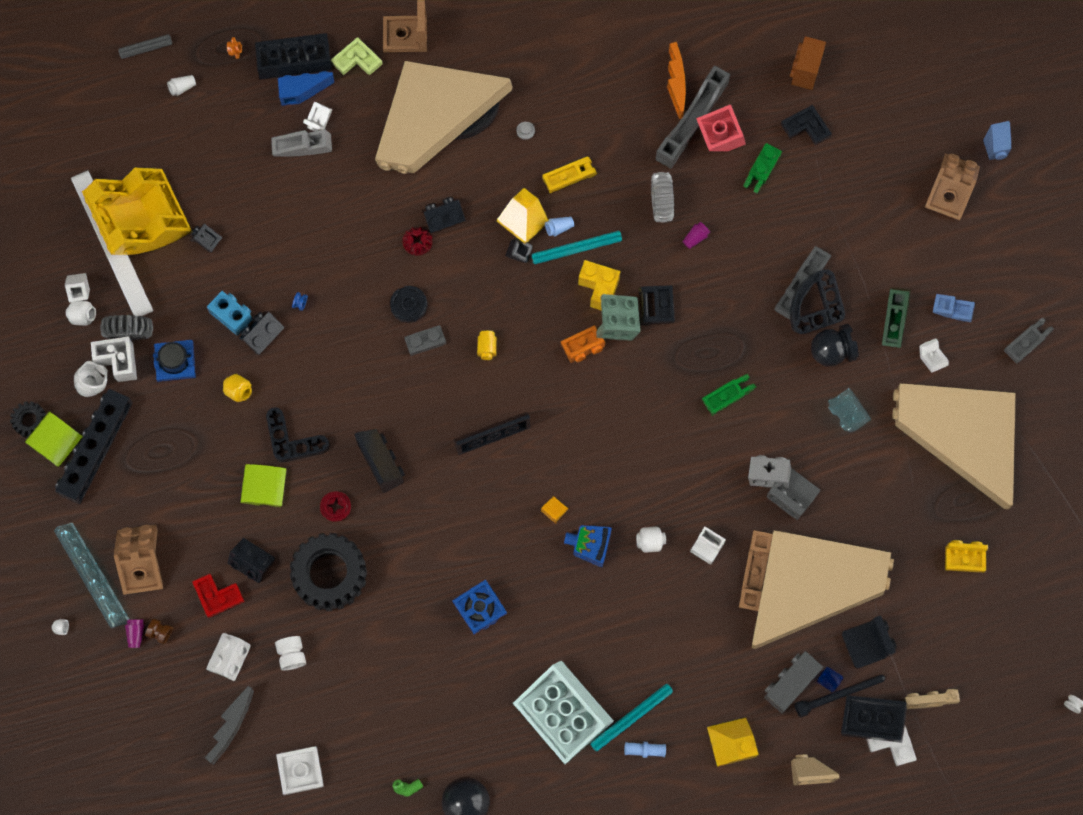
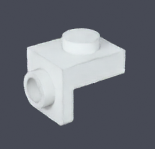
(318, 117)
(932, 355)

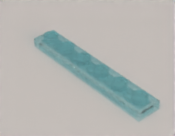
(91, 575)

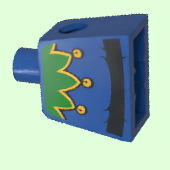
(590, 543)

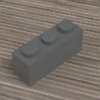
(792, 681)

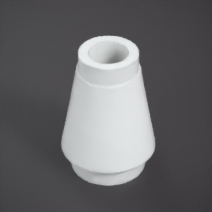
(181, 84)

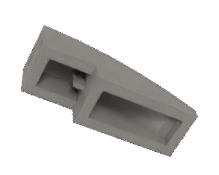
(302, 143)

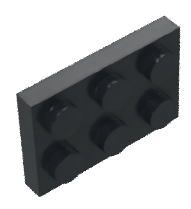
(874, 718)

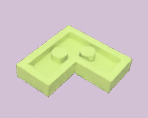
(355, 54)

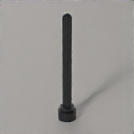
(804, 707)

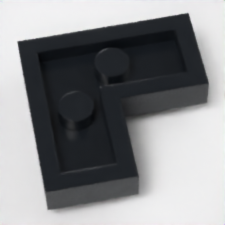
(808, 121)

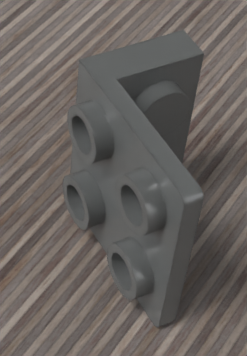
(797, 497)

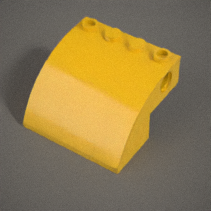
(136, 212)

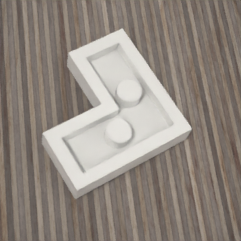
(901, 752)

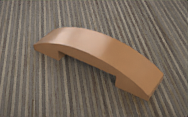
(755, 570)

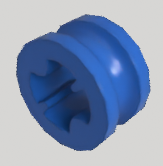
(299, 301)

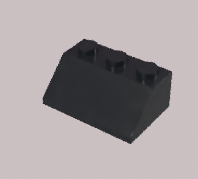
(380, 459)

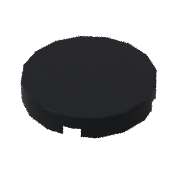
(408, 304)

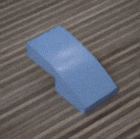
(952, 308)

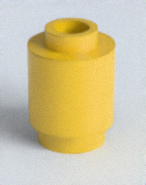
(486, 345)

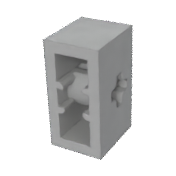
(777, 477)

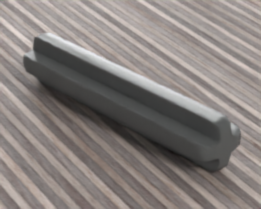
(145, 46)

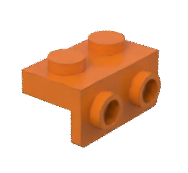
(582, 344)

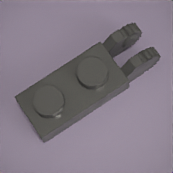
(1027, 341)

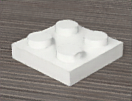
(300, 770)

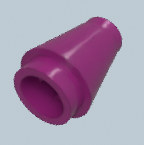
(696, 235)
(134, 633)

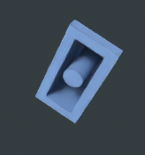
(998, 140)

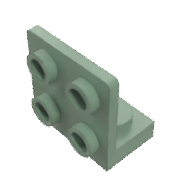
(619, 317)

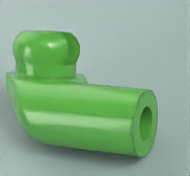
(406, 789)

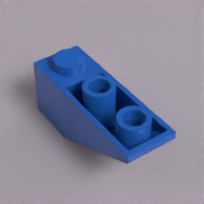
(300, 88)

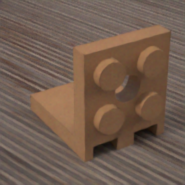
(414, 26)
(954, 177)
(136, 552)

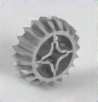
(662, 197)

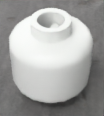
(80, 313)
(650, 539)

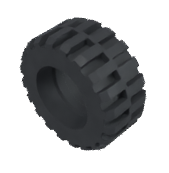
(321, 547)

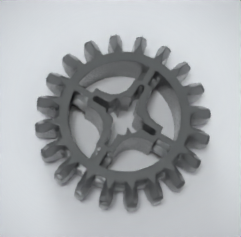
(126, 326)

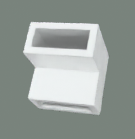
(708, 545)

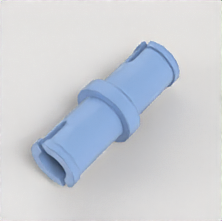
(645, 749)

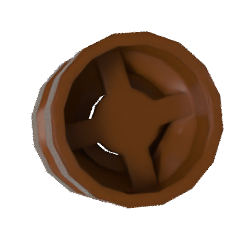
(158, 631)

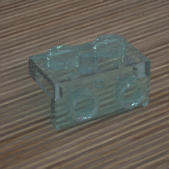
(849, 411)

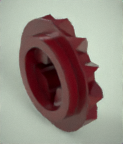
(417, 249)
(330, 499)

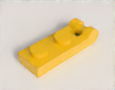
(569, 174)

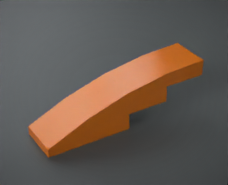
(676, 84)

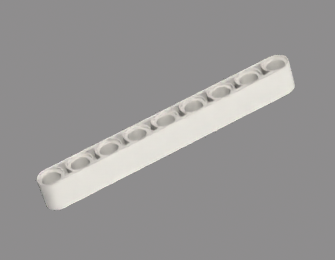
(120, 263)

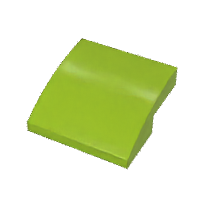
(53, 439)
(263, 485)

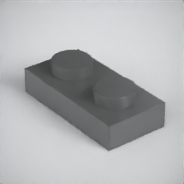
(425, 340)

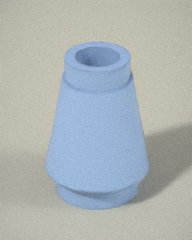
(558, 225)

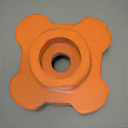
(234, 48)

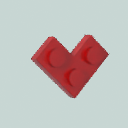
(214, 600)

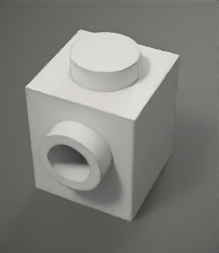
(77, 287)

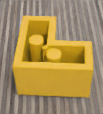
(601, 279)

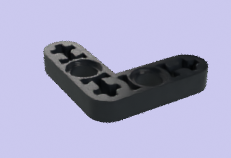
(291, 446)

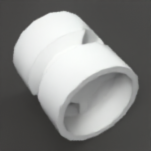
(290, 652)

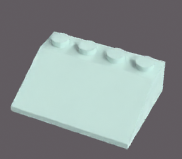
(563, 712)

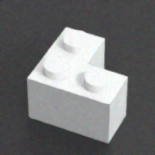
(119, 354)

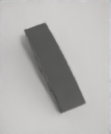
(815, 261)
(234, 716)

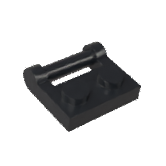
(662, 305)

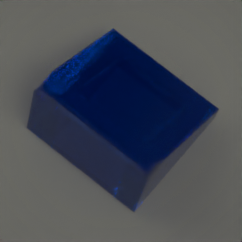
(830, 679)

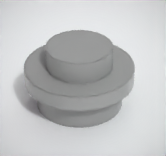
(525, 130)

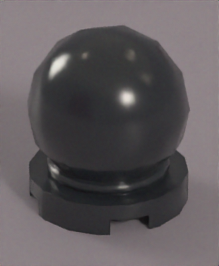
(833, 346)

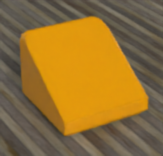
(554, 509)

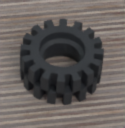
(19, 413)

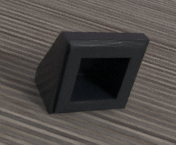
(518, 250)

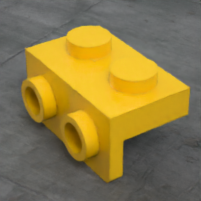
(965, 556)

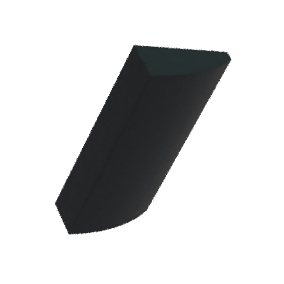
(293, 56)
(492, 433)

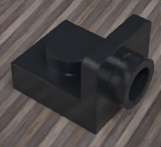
(205, 237)

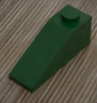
(896, 317)

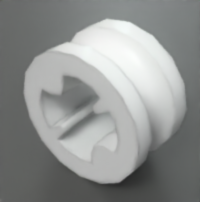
(1074, 704)

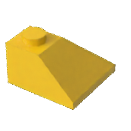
(523, 216)
(732, 742)

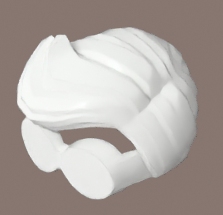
(89, 380)

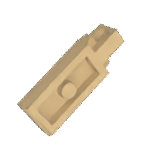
(932, 699)

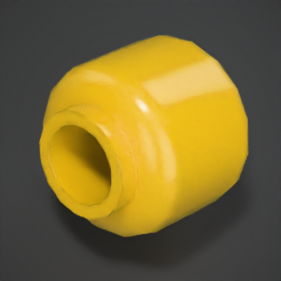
(237, 388)

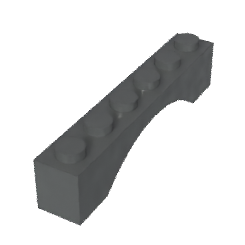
(702, 104)

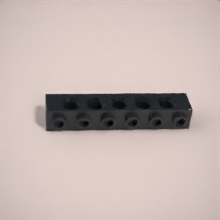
(113, 422)

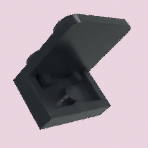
(869, 642)

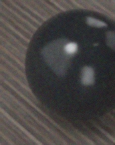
(465, 797)

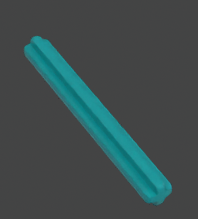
(576, 247)
(631, 717)

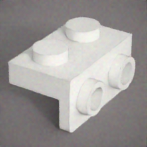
(228, 656)

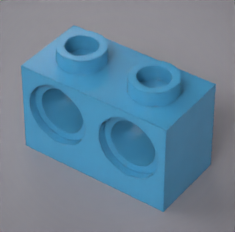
(227, 315)

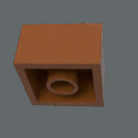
(807, 62)

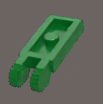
(763, 166)
(727, 394)

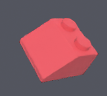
(721, 130)

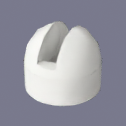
(60, 626)

